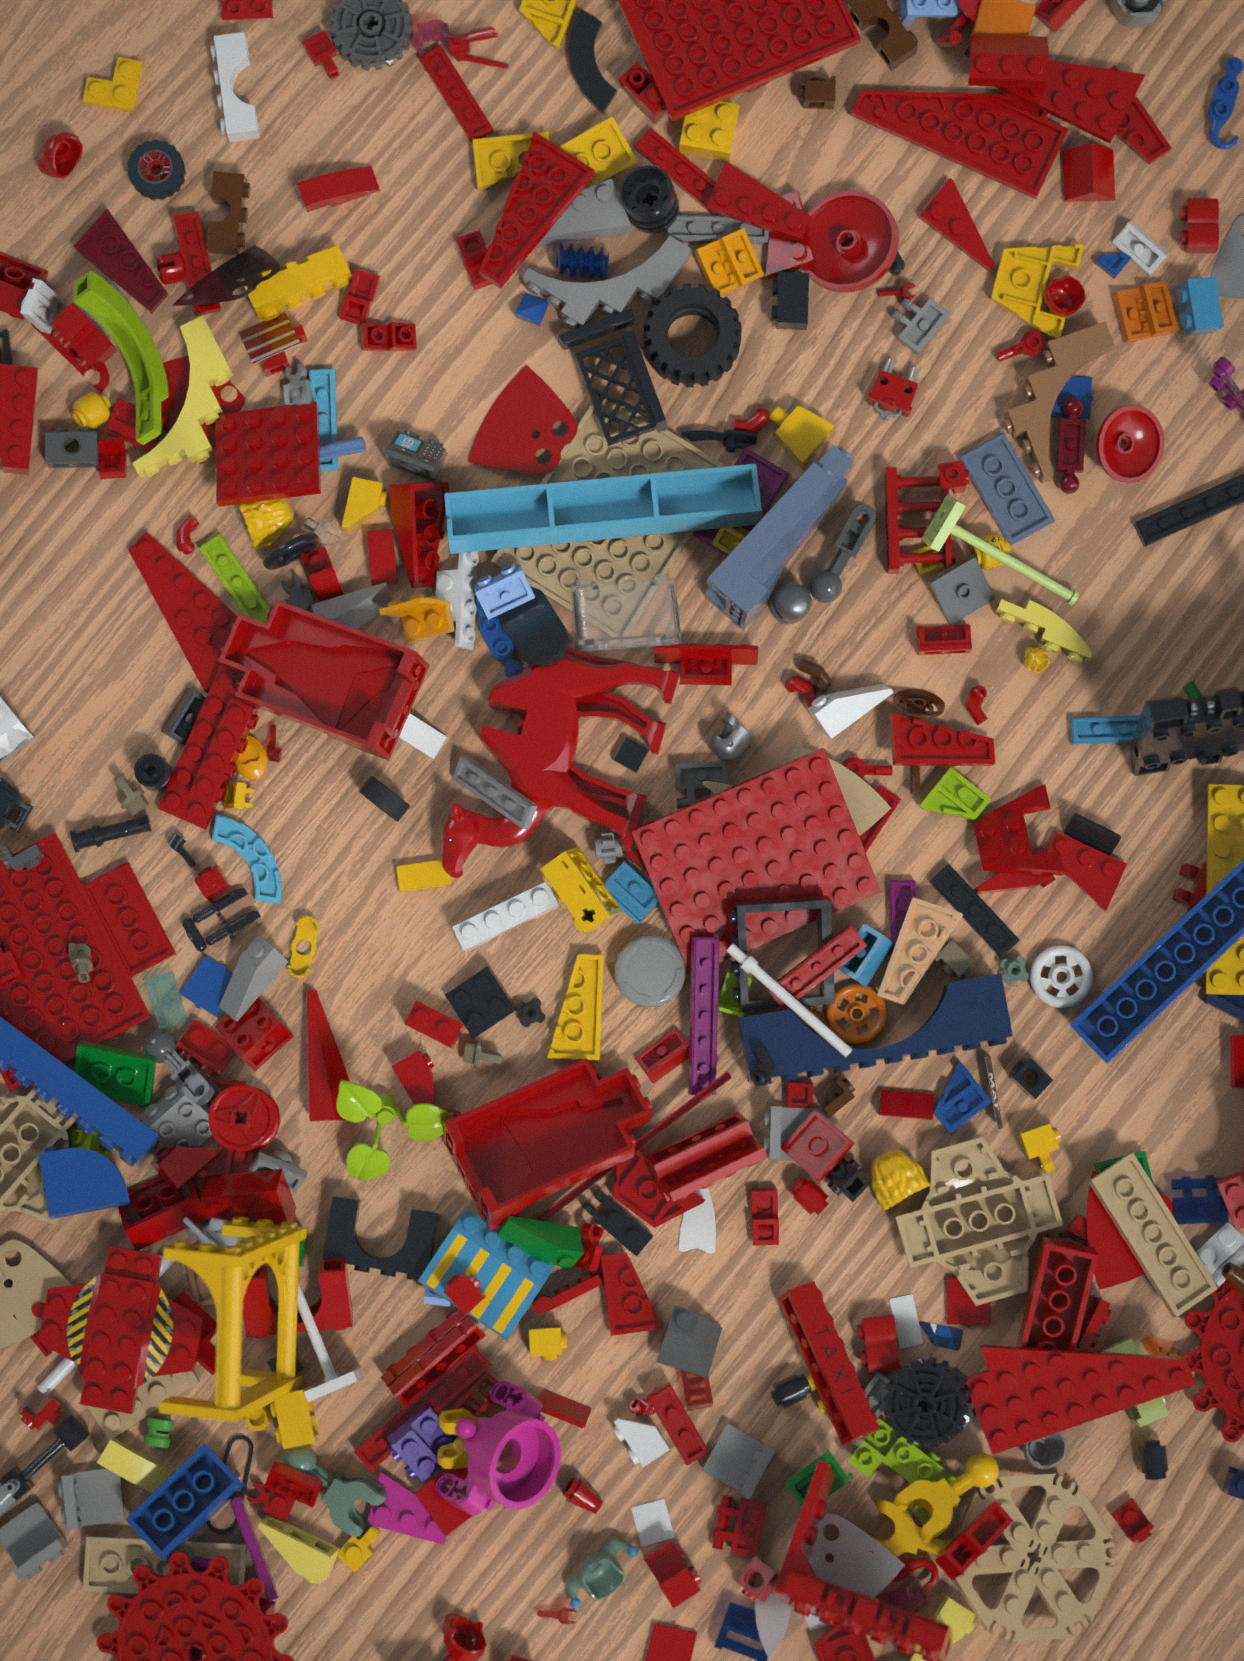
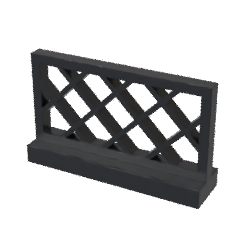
(640, 377)

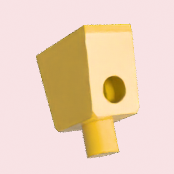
(800, 432)

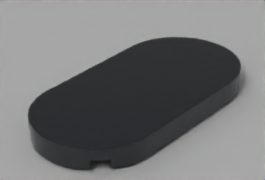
(536, 631)

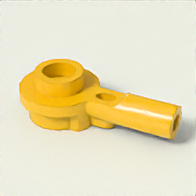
(259, 1419)

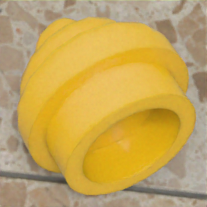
(1036, 659)

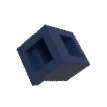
(1234, 1483)

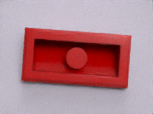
(1056, 12)
(664, 1055)
(906, 1104)
(564, 1408)

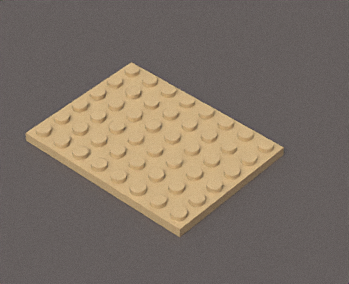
(612, 560)

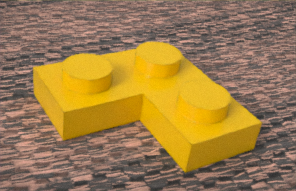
(116, 94)

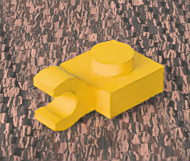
(357, 1550)

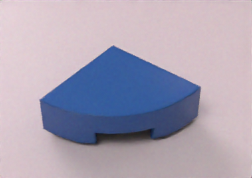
(1113, 263)

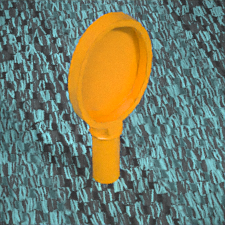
(253, 761)

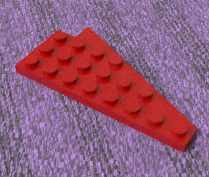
(978, 131)
(1050, 1390)

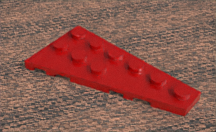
(1084, 96)

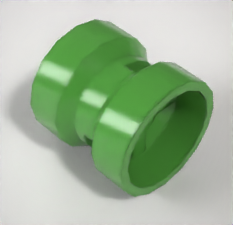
(157, 1438)

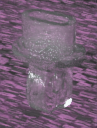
(327, 533)

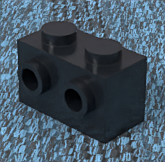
(792, 301)

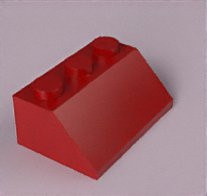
(1008, 61)
(15, 282)
(159, 1210)

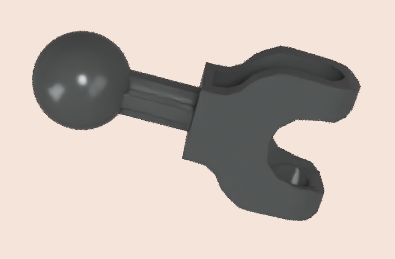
(826, 584)
(187, 1076)

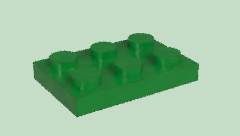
(117, 1072)

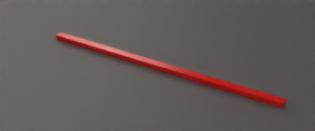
(639, 1144)

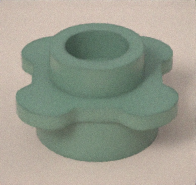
(1008, 965)

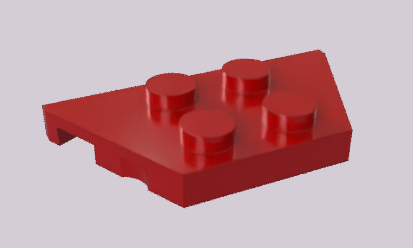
(639, 1193)

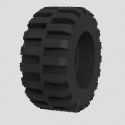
(692, 302)

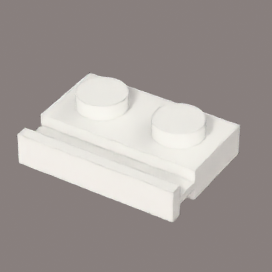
(41, 306)
(1221, 1248)

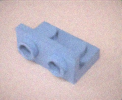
(503, 591)

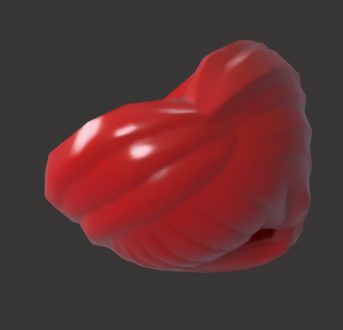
(60, 155)

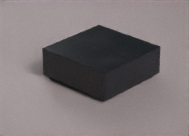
(631, 755)

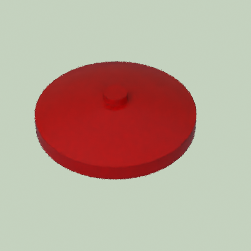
(851, 241)

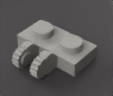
(923, 325)

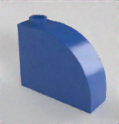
(80, 1182)

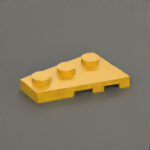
(500, 157)

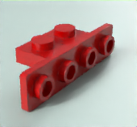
(706, 663)
(207, 1351)

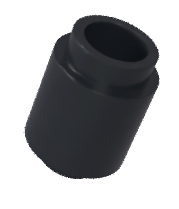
(790, 1390)
(1153, 1460)

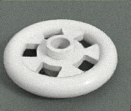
(1047, 959)

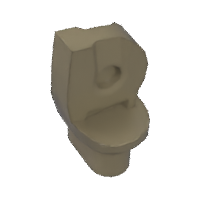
(134, 801)
(80, 960)
(473, 1054)

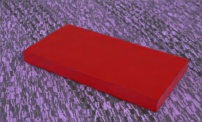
(129, 919)

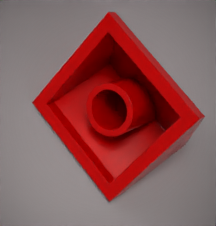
(1088, 173)

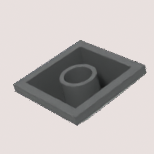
(689, 1342)

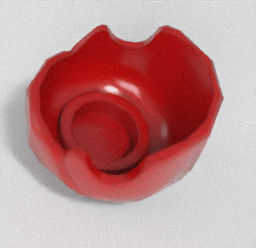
(1064, 296)

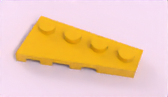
(580, 1018)

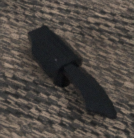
(731, 438)

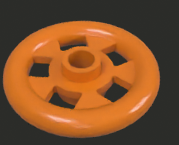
(875, 1026)

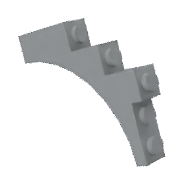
(615, 294)

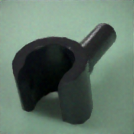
(176, 843)

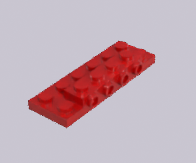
(210, 752)

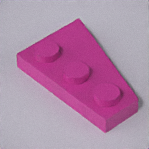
(403, 1513)

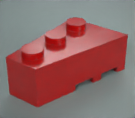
(249, 1195)

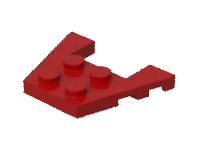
(1005, 840)
(843, 1645)

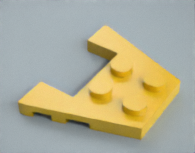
(1023, 279)

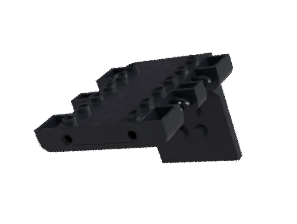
(1188, 729)

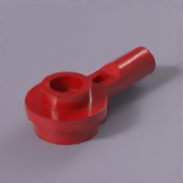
(1031, 344)
(859, 768)

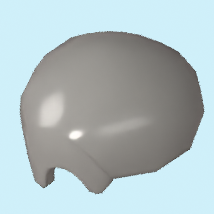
(1046, 1451)

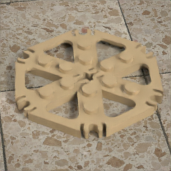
(1058, 1555)

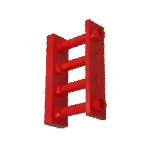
(896, 532)

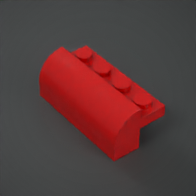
(704, 1157)

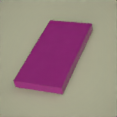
(770, 482)

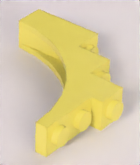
(200, 407)

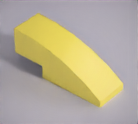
(134, 1465)

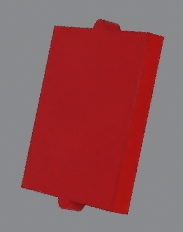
(962, 1309)
(670, 1644)

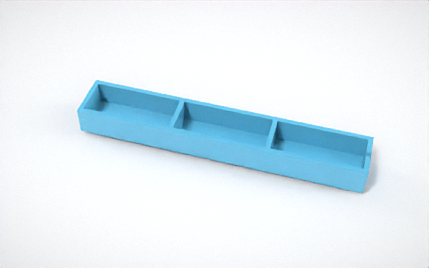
(603, 508)

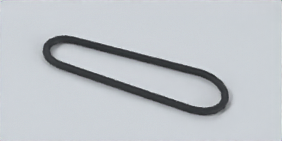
(244, 1482)

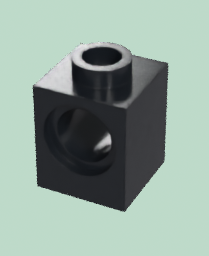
(1042, 1078)

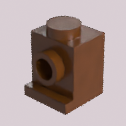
(818, 93)

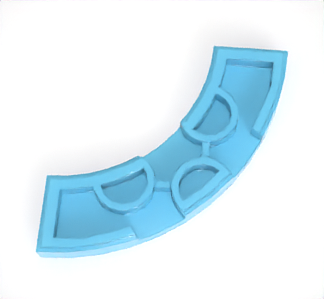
(256, 854)

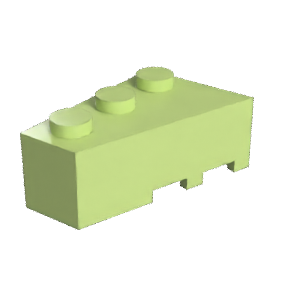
(1146, 1412)

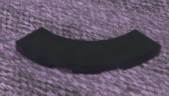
(583, 62)

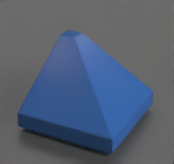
(531, 309)

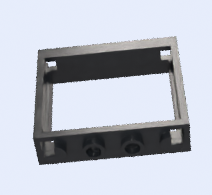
(824, 927)

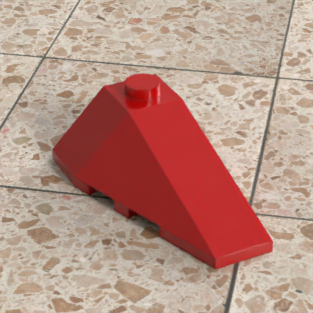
(418, 521)

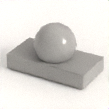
(280, 1160)

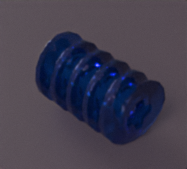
(582, 261)

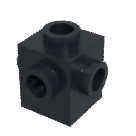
(843, 1175)

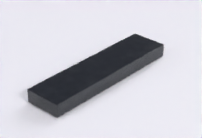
(974, 910)

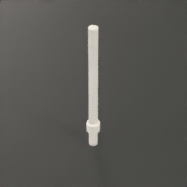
(750, 965)

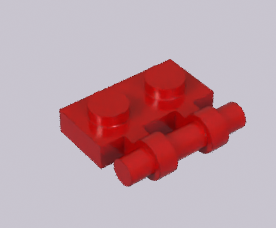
(747, 1528)

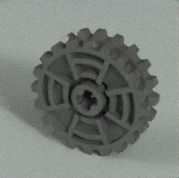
(373, 46)

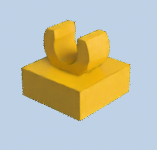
(236, 796)

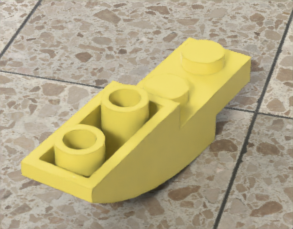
(1056, 633)

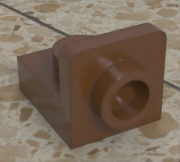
(837, 1101)

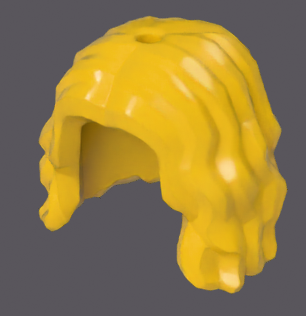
(267, 520)
(896, 1177)

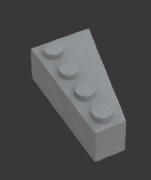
(591, 215)

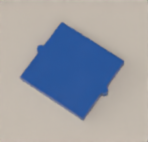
(1077, 388)
(207, 985)

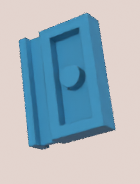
(632, 891)

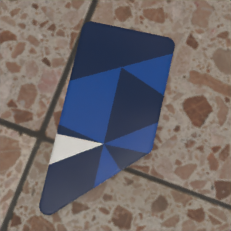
(942, 1335)

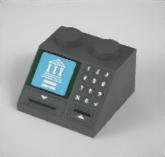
(416, 455)

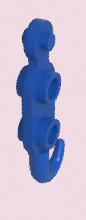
(1223, 102)
(498, 641)

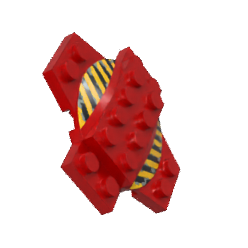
(121, 1329)

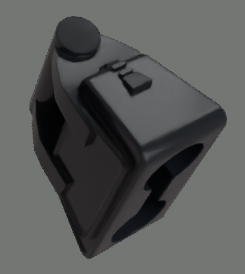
(9, 800)

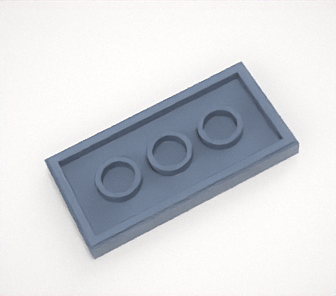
(1006, 489)

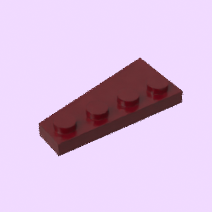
(119, 260)

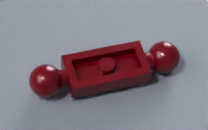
(1071, 445)

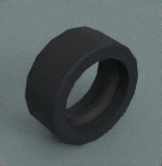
(384, 798)

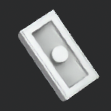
(1141, 247)

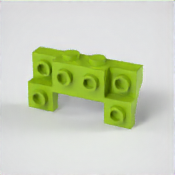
(899, 1456)

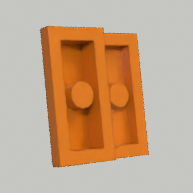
(1004, 17)
(1145, 312)

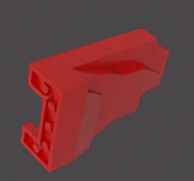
(325, 676)
(545, 1137)

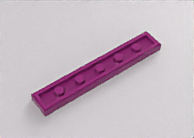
(703, 1013)

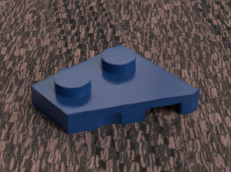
(961, 1100)

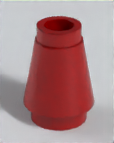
(581, 1495)

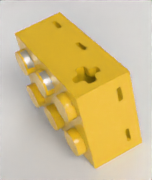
(580, 890)

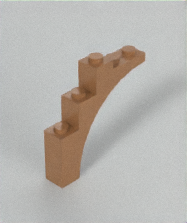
(1032, 419)

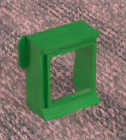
(801, 1481)

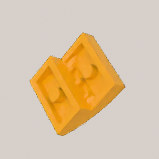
(729, 262)

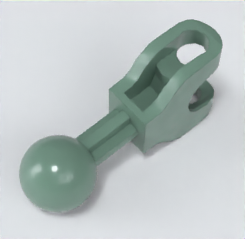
(340, 1491)

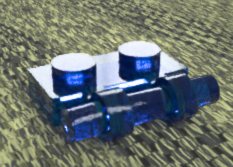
(1198, 1209)

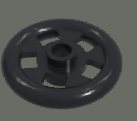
(290, 551)

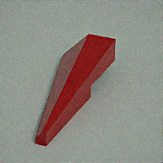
(324, 1064)

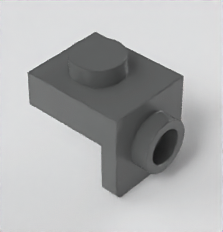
(28, 858)

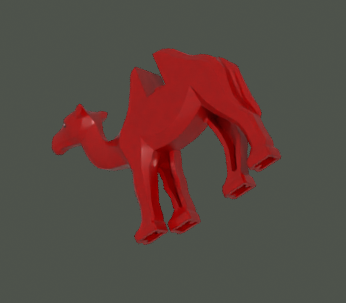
(546, 745)

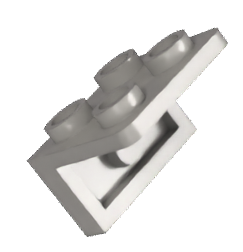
(177, 1120)
(781, 1125)
(91, 1498)
(32, 1540)

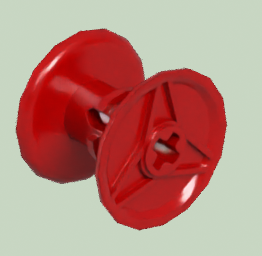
(226, 1118)

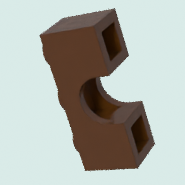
(898, 44)
(227, 235)

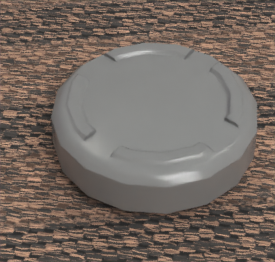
(650, 971)

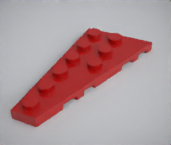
(538, 198)
(190, 608)

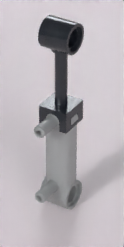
(17, 1482)

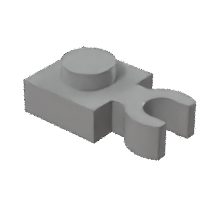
(299, 388)

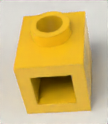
(547, 1342)

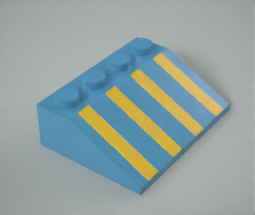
(506, 1272)

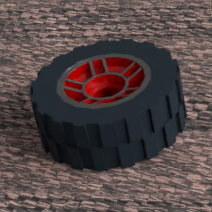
(153, 155)

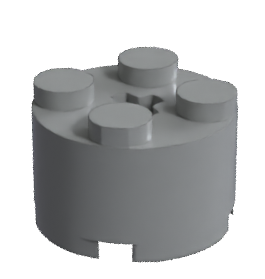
(1136, 12)

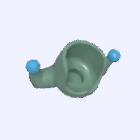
(600, 1572)

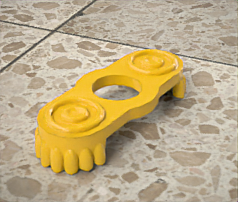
(306, 930)

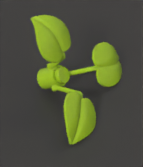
(357, 1102)

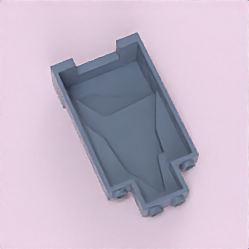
(753, 568)

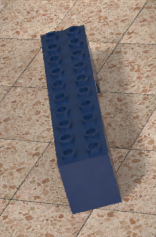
(965, 1016)

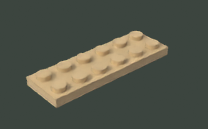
(1152, 1235)
(113, 1559)

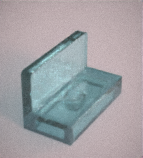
(166, 1000)

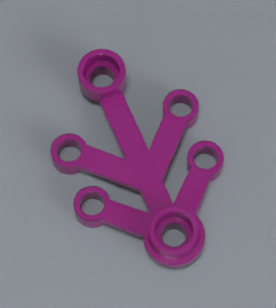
(1223, 370)

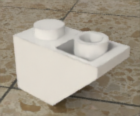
(643, 1439)

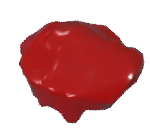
(463, 1638)

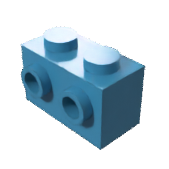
(1199, 306)
(867, 961)

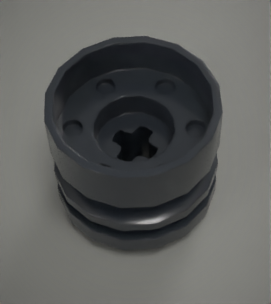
(646, 187)

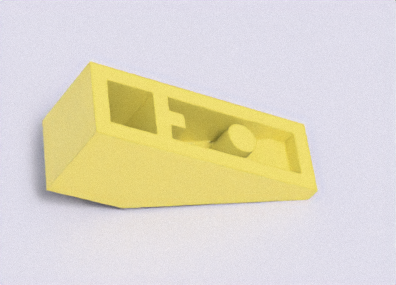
(303, 1551)
(953, 1614)

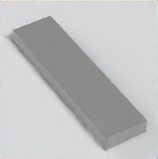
(712, 228)
(494, 792)

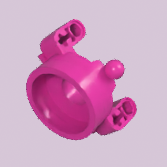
(528, 1467)

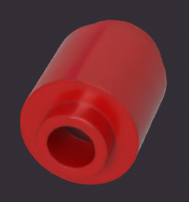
(809, 1196)

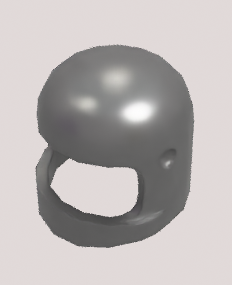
(792, 603)
(731, 741)

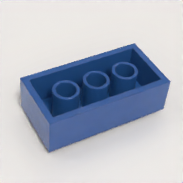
(184, 1502)

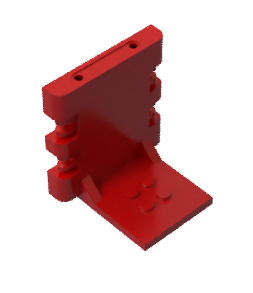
(832, 1603)

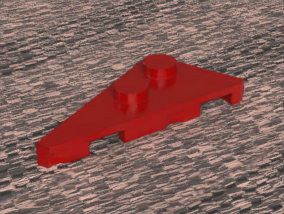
(952, 220)

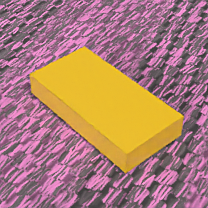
(422, 876)

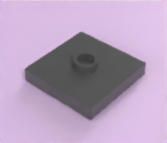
(961, 589)

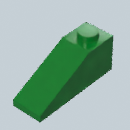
(547, 1241)

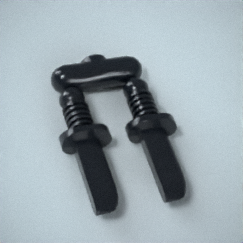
(228, 929)

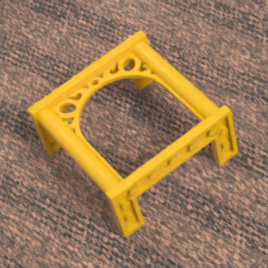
(227, 1277)

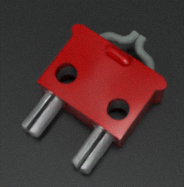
(892, 394)

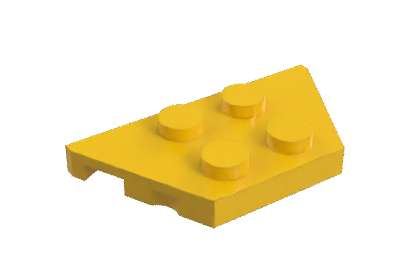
(549, 18)

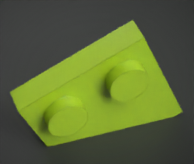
(956, 797)

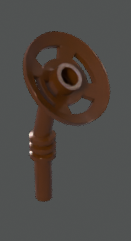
(918, 710)

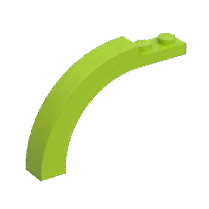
(136, 345)

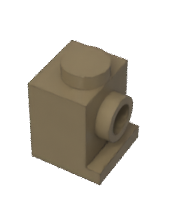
(954, 961)

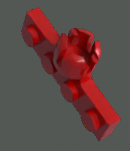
(190, 261)

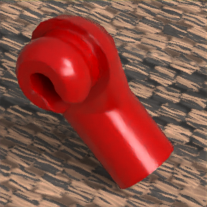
(755, 423)
(182, 535)
(802, 686)
(974, 703)
(641, 1407)

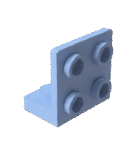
(926, 8)

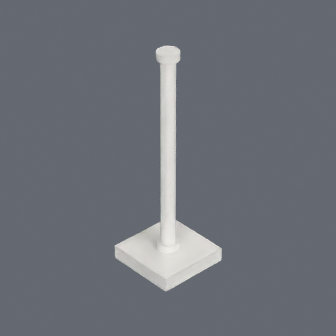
(332, 1379)

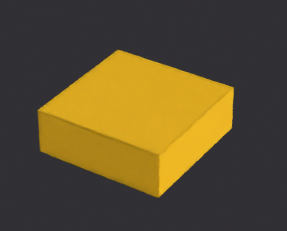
(927, 568)

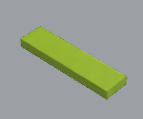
(235, 579)

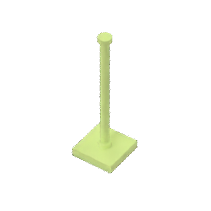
(945, 523)

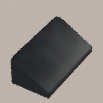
(184, 716)
(1091, 834)

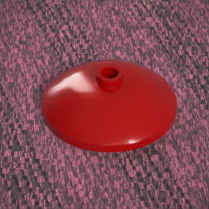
(1140, 446)

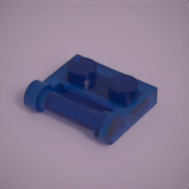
(743, 1622)

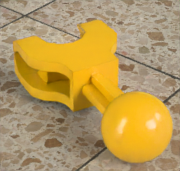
(453, 1454)
(942, 1498)
(906, 1532)

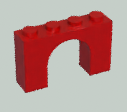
(329, 1312)

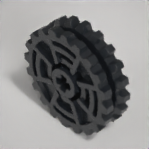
(944, 1390)

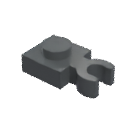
(298, 599)

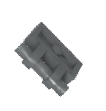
(692, 775)

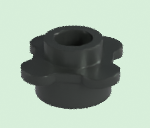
(537, 1015)

